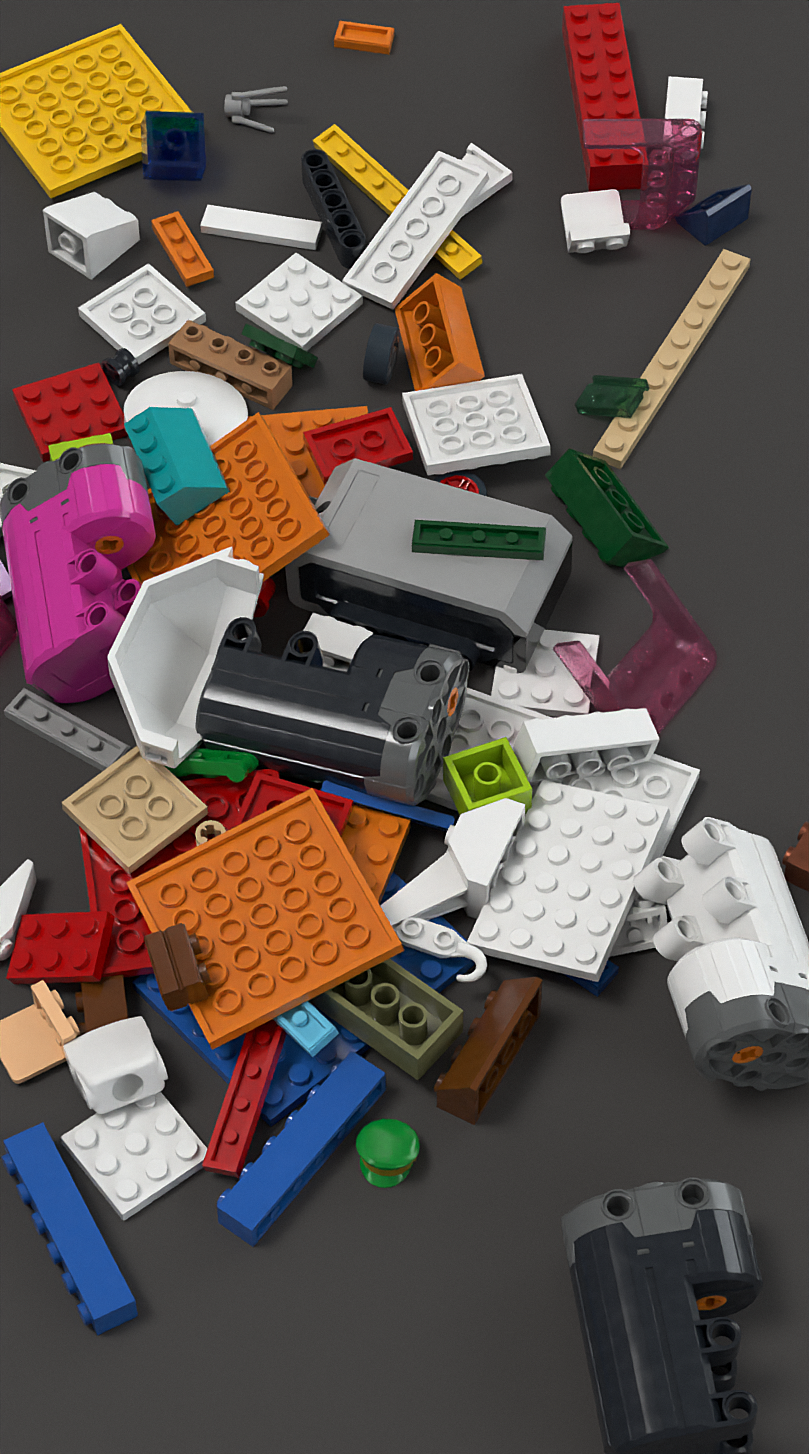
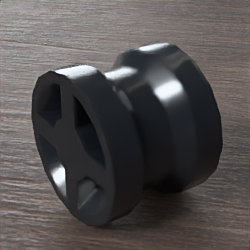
(120, 367)

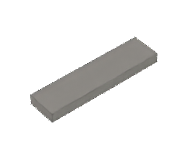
(65, 730)

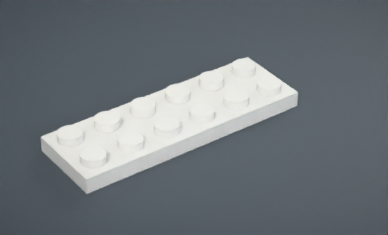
(416, 229)

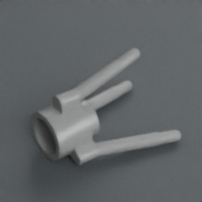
(239, 104)

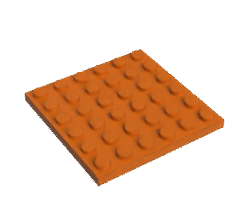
(262, 516)
(273, 913)

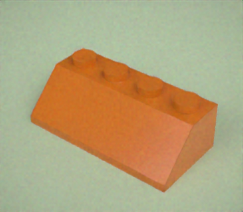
(438, 336)

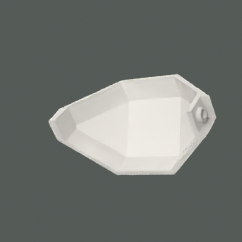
(172, 645)

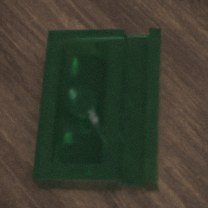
(612, 396)

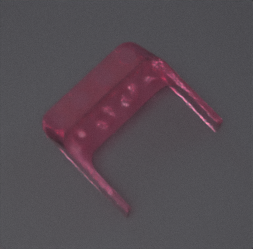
(668, 168)
(659, 668)

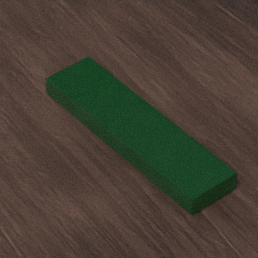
(479, 539)

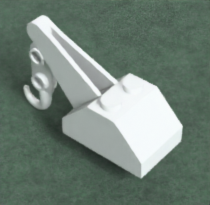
(457, 881)

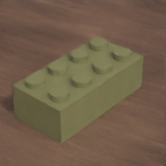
(395, 1015)

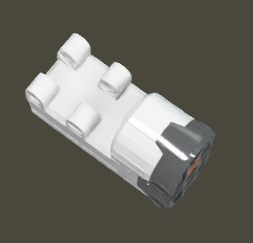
(737, 954)

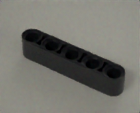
(332, 207)

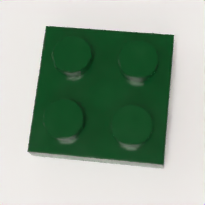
(278, 348)

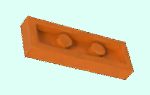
(182, 249)

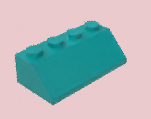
(176, 460)

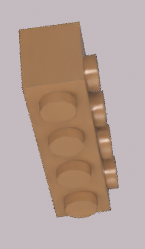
(245, 368)

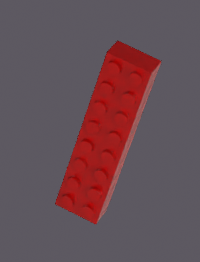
(602, 89)

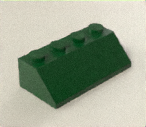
(604, 509)

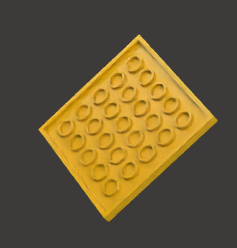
(82, 109)

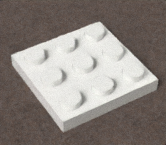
(299, 302)
(140, 313)
(546, 682)
(136, 1152)

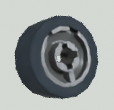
(381, 353)

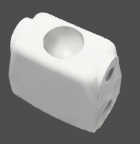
(116, 1065)

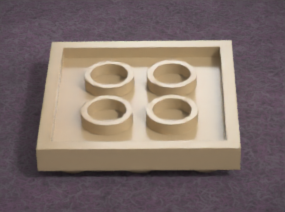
(134, 809)

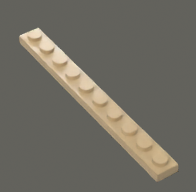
(674, 356)

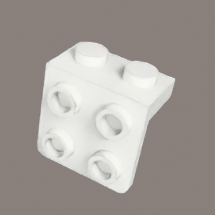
(594, 221)

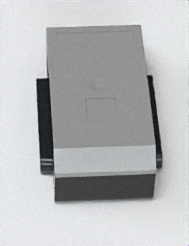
(463, 603)

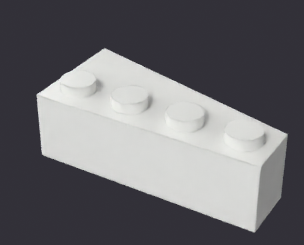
(584, 744)

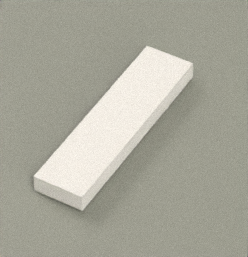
(261, 227)

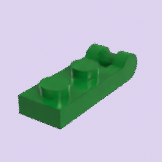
(216, 763)

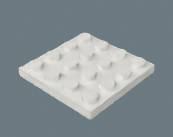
(475, 424)

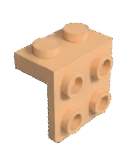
(36, 1035)

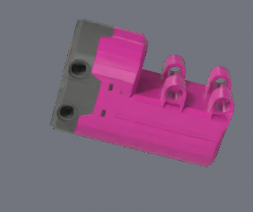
(65, 551)

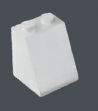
(89, 232)

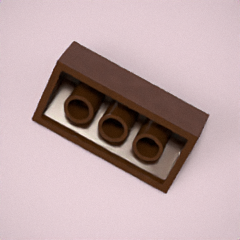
(490, 1048)

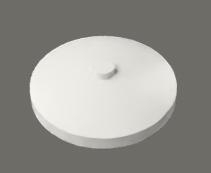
(214, 401)

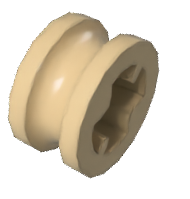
(208, 827)

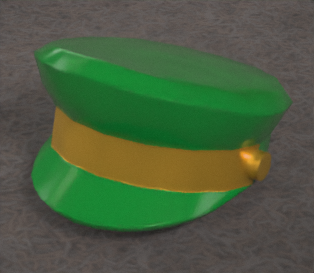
(387, 1151)

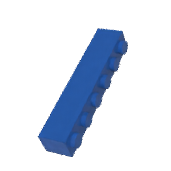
(300, 1148)
(70, 1229)

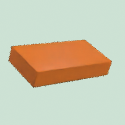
(364, 37)

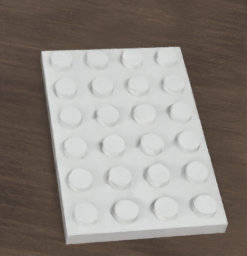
(569, 880)

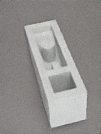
(14, 902)

